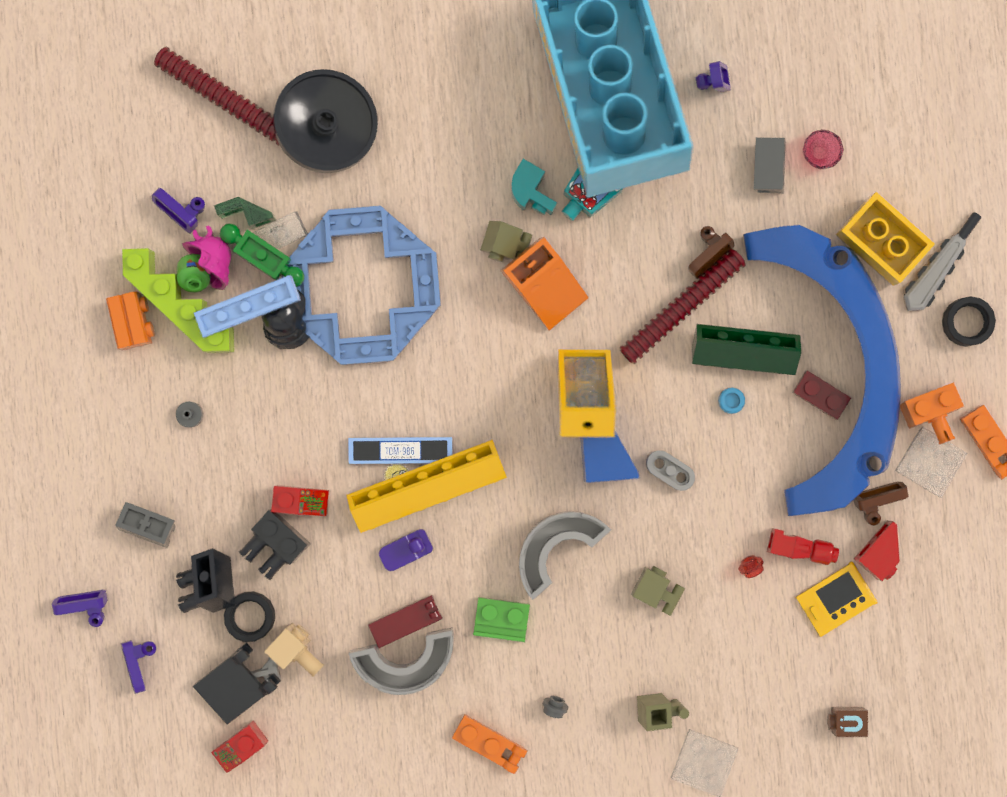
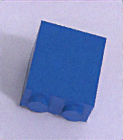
(606, 460)

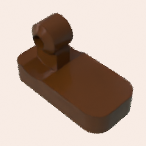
(717, 248)
(870, 500)

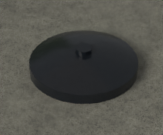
(325, 121)

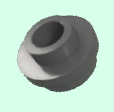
(555, 706)

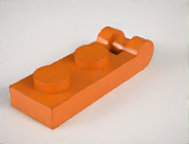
(987, 438)
(488, 743)

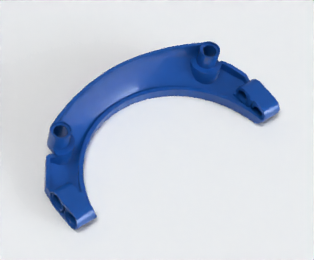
(879, 416)

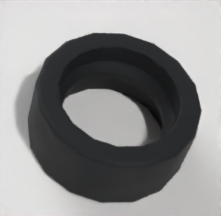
(988, 317)
(235, 631)

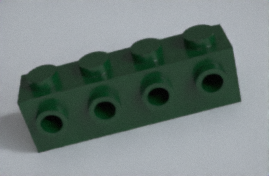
(746, 349)

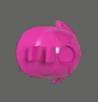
(214, 257)

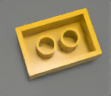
(885, 239)

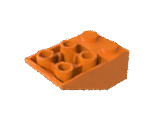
(545, 283)

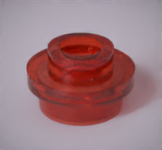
(751, 566)

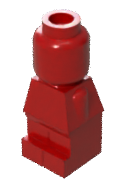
(798, 547)

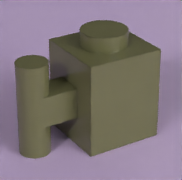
(504, 241)
(652, 588)
(656, 711)

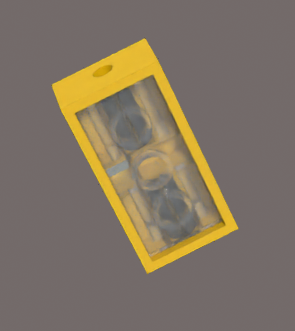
(586, 393)

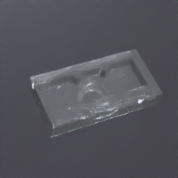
(283, 231)

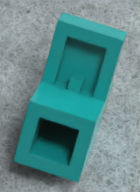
(525, 185)

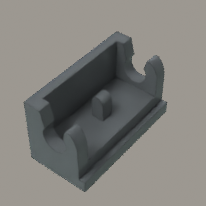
(769, 165)
(145, 524)

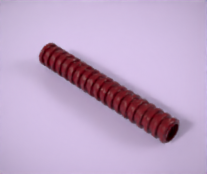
(216, 92)
(683, 306)

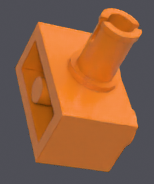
(933, 408)

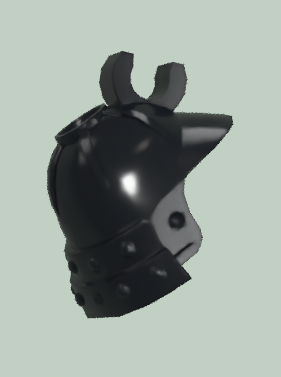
(285, 325)

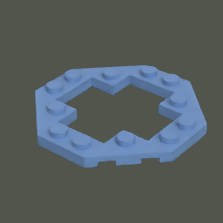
(398, 242)

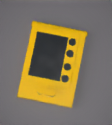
(836, 599)

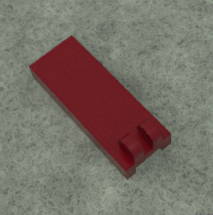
(405, 621)

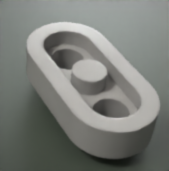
(670, 470)

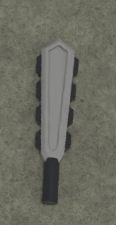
(931, 277)

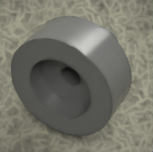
(195, 414)

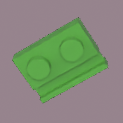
(501, 619)

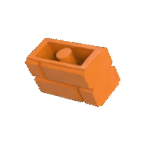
(130, 320)

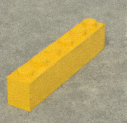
(426, 486)

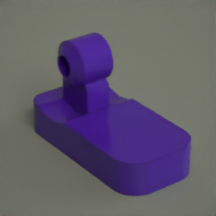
(718, 78)
(182, 216)
(405, 550)
(90, 601)
(131, 654)

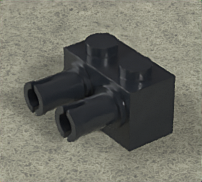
(281, 537)
(211, 582)

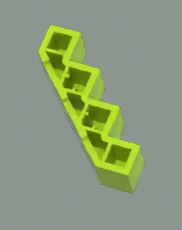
(166, 296)

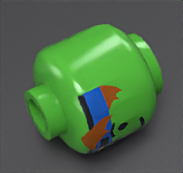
(190, 275)

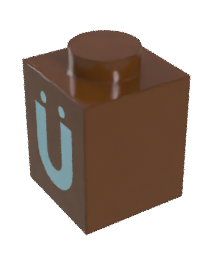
(848, 721)

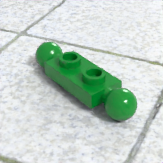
(260, 254)

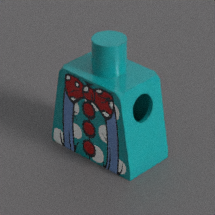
(579, 202)

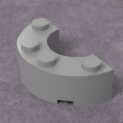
(545, 536)
(405, 678)

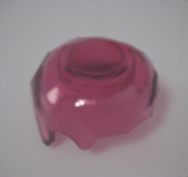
(823, 149)

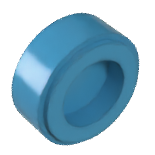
(731, 400)

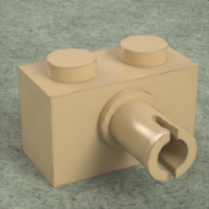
(292, 646)

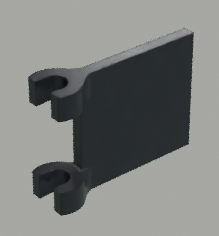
(232, 687)

